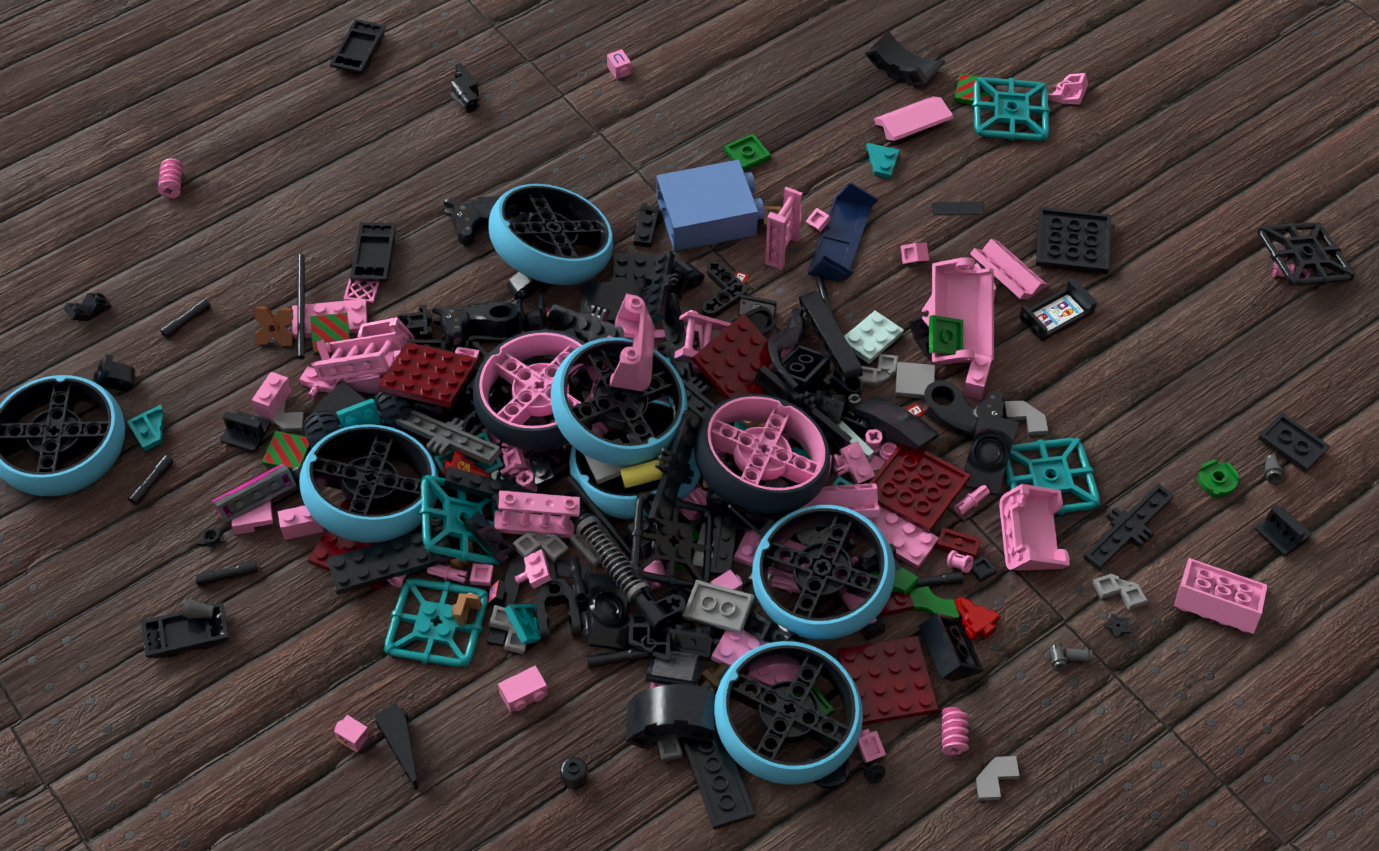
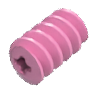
(170, 178)
(954, 731)

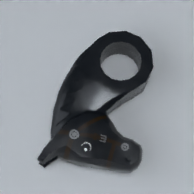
(471, 214)
(493, 318)
(960, 414)

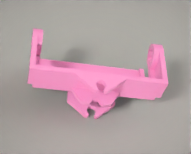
(968, 297)

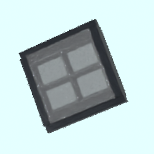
(680, 670)

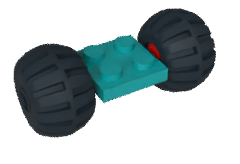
(389, 409)

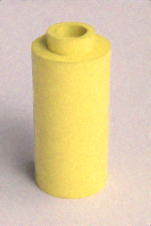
(640, 474)

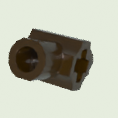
(711, 678)

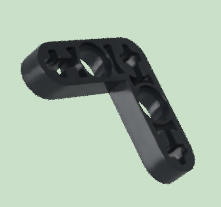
(728, 290)

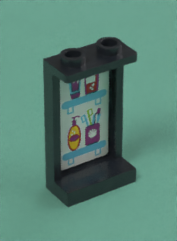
(1059, 311)

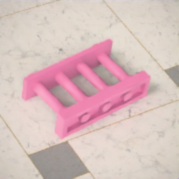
(783, 228)
(693, 317)
(358, 357)
(536, 503)

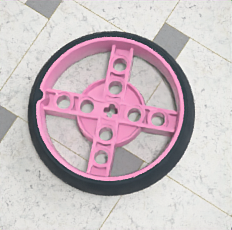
(529, 388)
(762, 454)

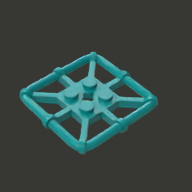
(1003, 114)
(1057, 467)
(452, 525)
(424, 627)

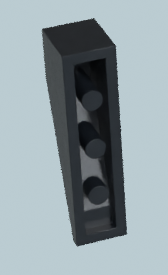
(394, 728)

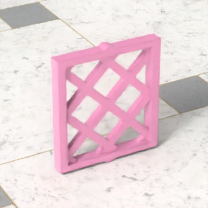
(354, 292)

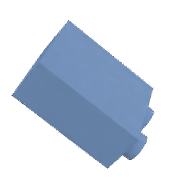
(708, 204)

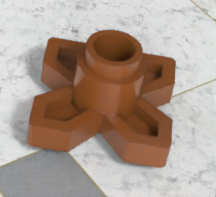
(274, 326)

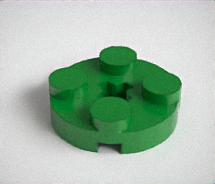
(1214, 487)

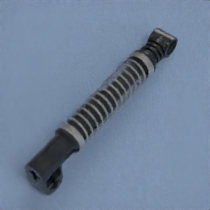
(637, 591)

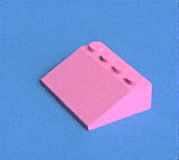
(1221, 596)

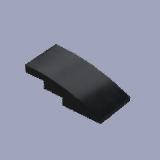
(897, 422)

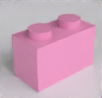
(977, 377)
(271, 395)
(298, 523)
(523, 689)

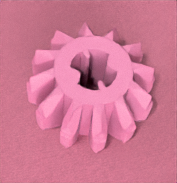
(696, 496)

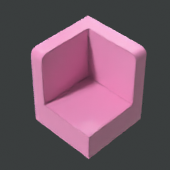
(914, 252)

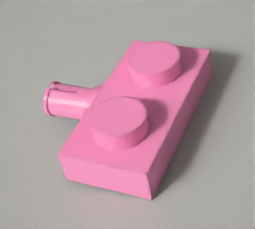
(311, 380)
(855, 463)
(536, 570)

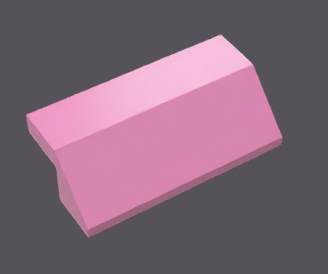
(914, 118)
(1009, 270)
(857, 497)

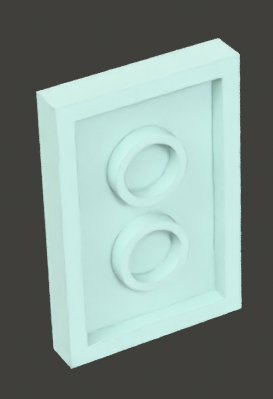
(873, 336)

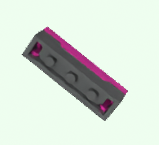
(254, 493)

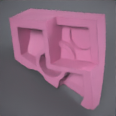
(1070, 90)
(253, 518)

